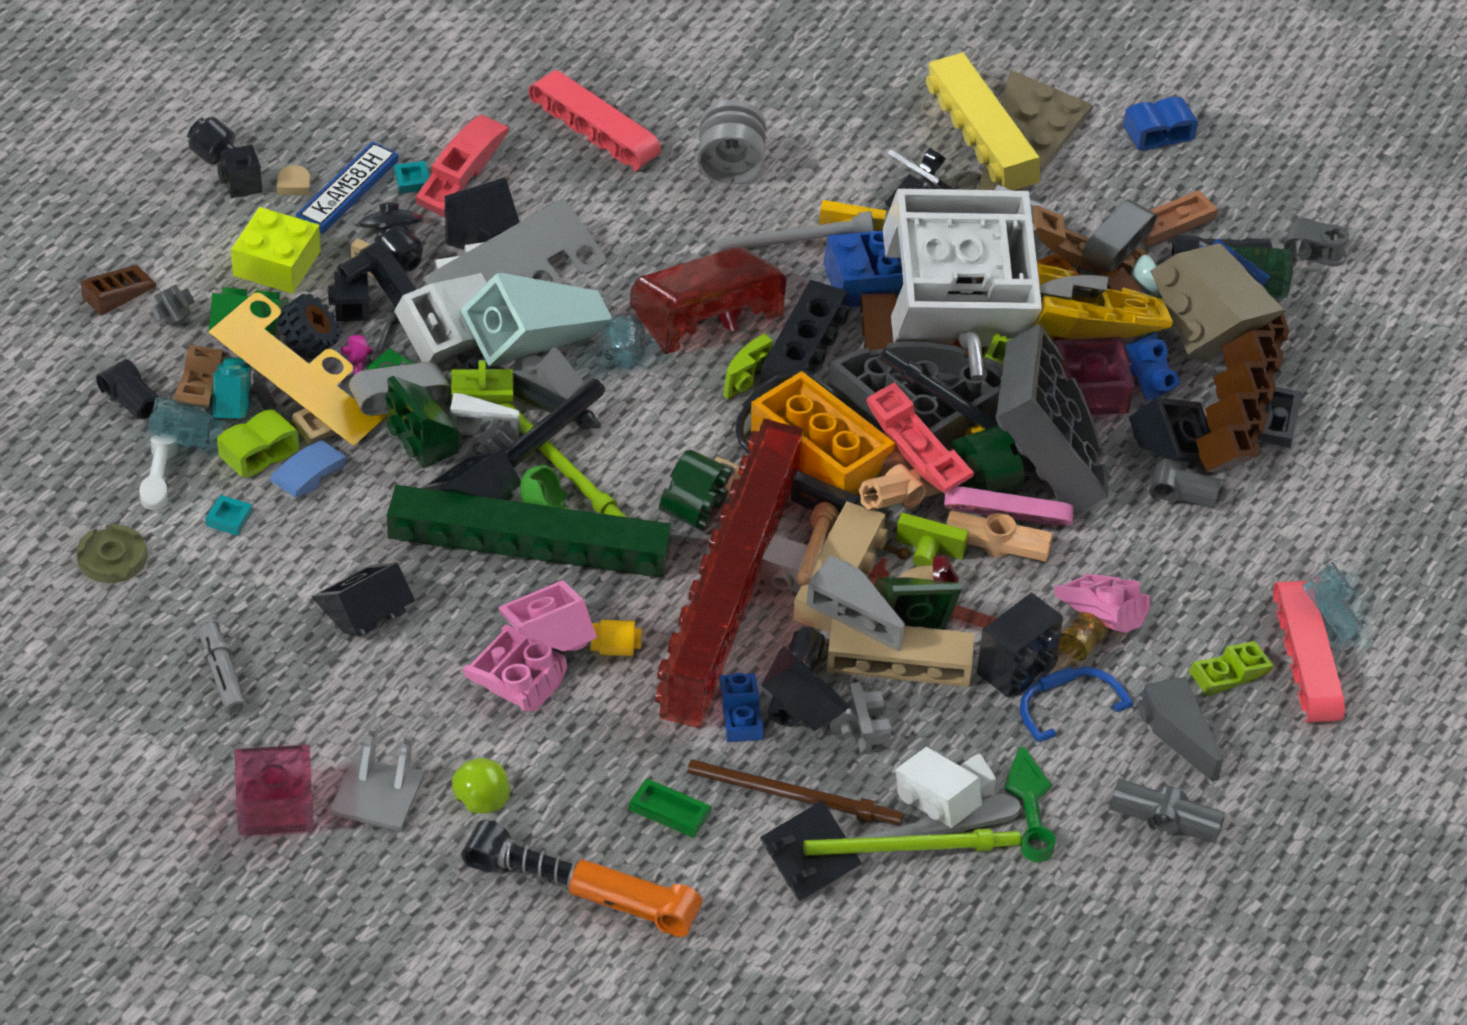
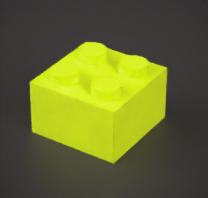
(275, 250)

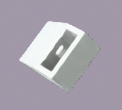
(435, 319)

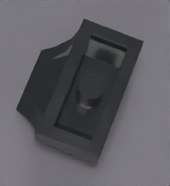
(1281, 417)

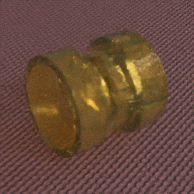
(1083, 634)

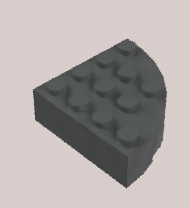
(863, 374)
(1051, 420)

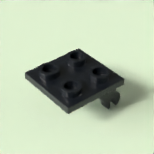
(809, 872)

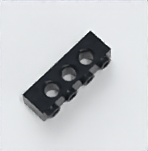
(808, 331)

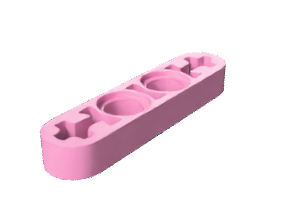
(1016, 506)

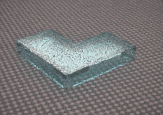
(1327, 592)

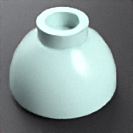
(1142, 276)

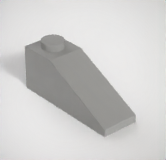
(852, 599)

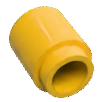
(616, 638)

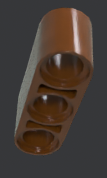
(877, 319)

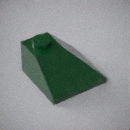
(920, 600)

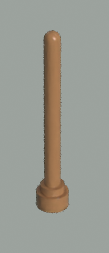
(822, 519)

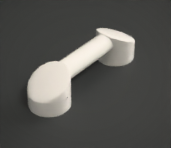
(153, 488)

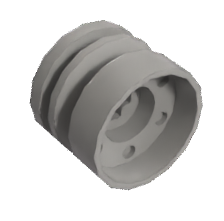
(732, 142)

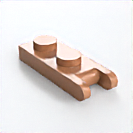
(1180, 216)

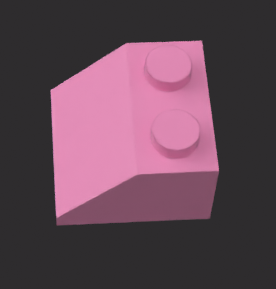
(552, 617)

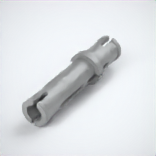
(218, 655)

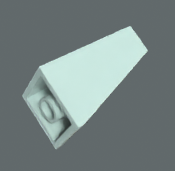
(528, 316)

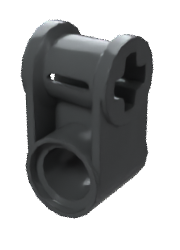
(1314, 241)

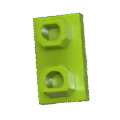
(484, 383)

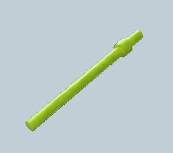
(602, 502)
(980, 840)

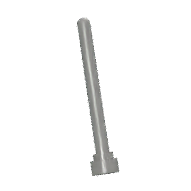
(858, 224)

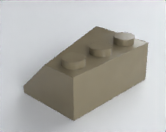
(1212, 299)

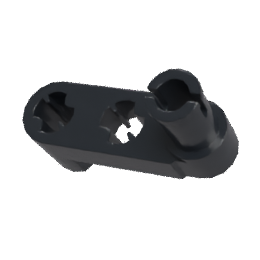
(383, 266)

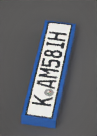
(348, 186)

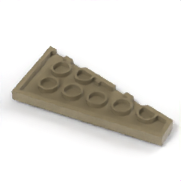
(1043, 117)

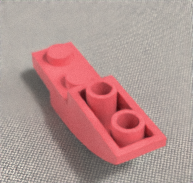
(460, 161)

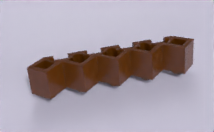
(1243, 397)

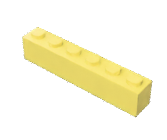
(983, 122)

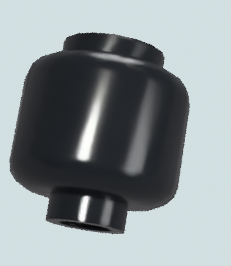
(209, 138)
(403, 245)

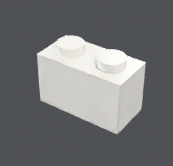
(938, 787)

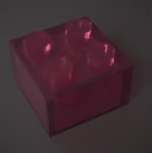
(1100, 371)
(274, 790)

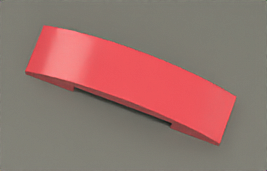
(915, 441)

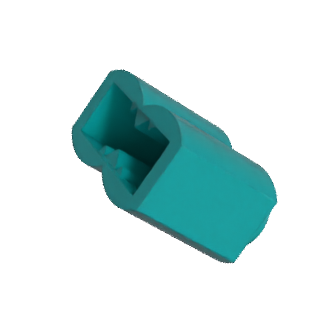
(232, 389)

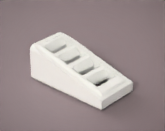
(470, 412)

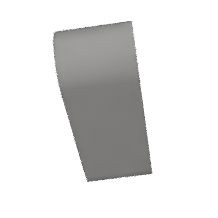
(371, 385)

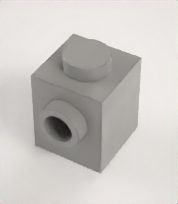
(782, 563)

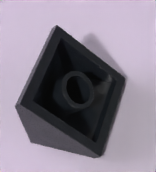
(803, 691)

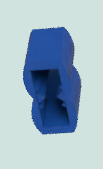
(1160, 123)

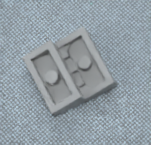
(1080, 285)

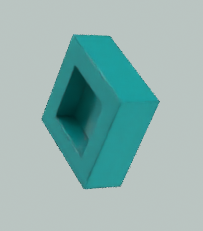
(411, 176)
(228, 515)

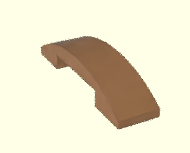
(1069, 244)
(197, 378)

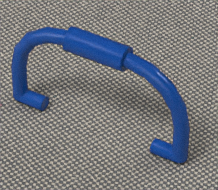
(1059, 678)

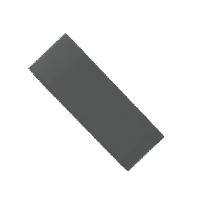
(1119, 235)

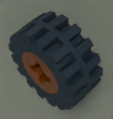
(308, 325)

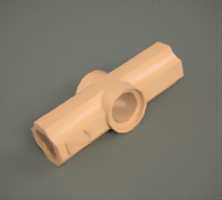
(896, 487)
(1002, 536)

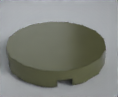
(112, 563)

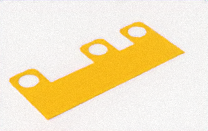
(300, 380)

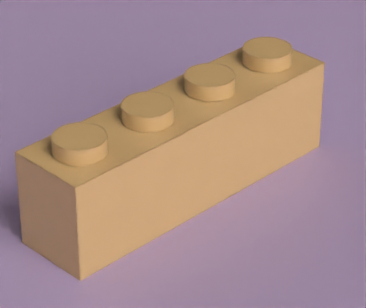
(852, 540)
(924, 656)

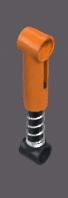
(669, 908)

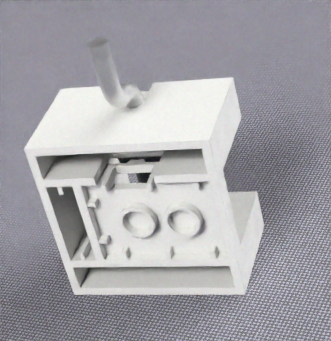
(945, 243)

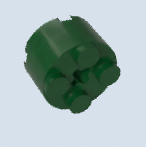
(991, 461)
(695, 489)

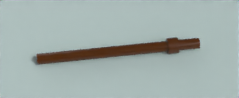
(864, 809)

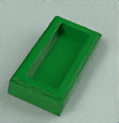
(669, 808)

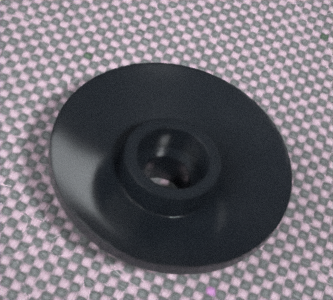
(390, 216)

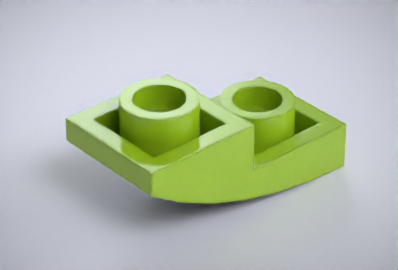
(743, 366)
(1235, 667)

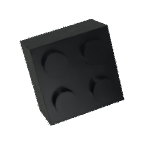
(1020, 645)

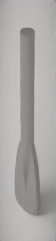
(992, 811)

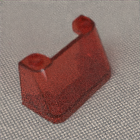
(681, 295)

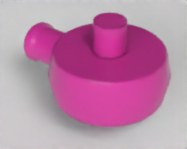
(356, 352)

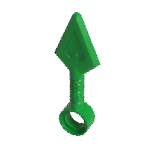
(1030, 784)

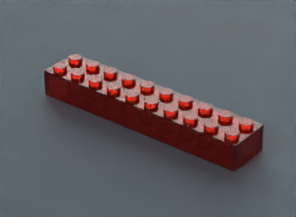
(728, 574)

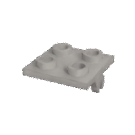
(378, 791)

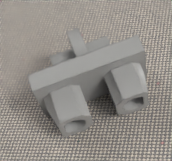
(857, 719)

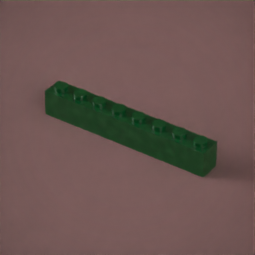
(529, 531)

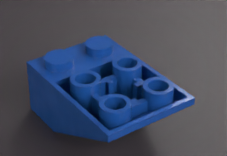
(860, 266)

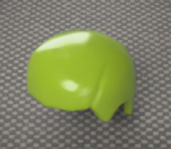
(481, 785)

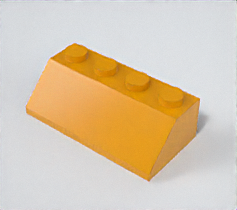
(835, 441)

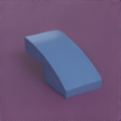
(305, 468)

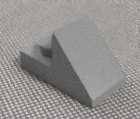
(550, 372)

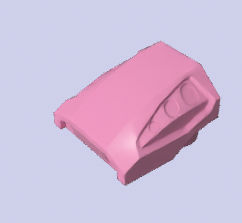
(1109, 598)
(518, 669)

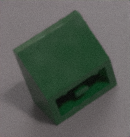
(420, 423)

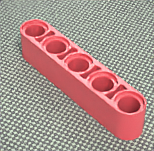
(595, 119)
(1311, 653)

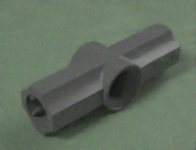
(1167, 810)

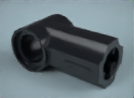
(125, 384)

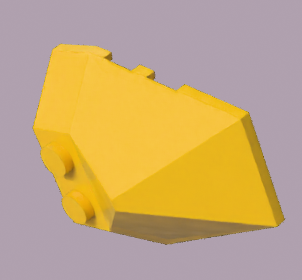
(1108, 315)

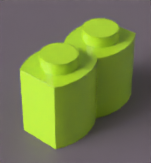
(258, 443)

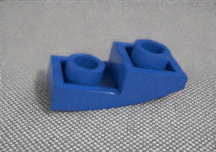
(741, 707)

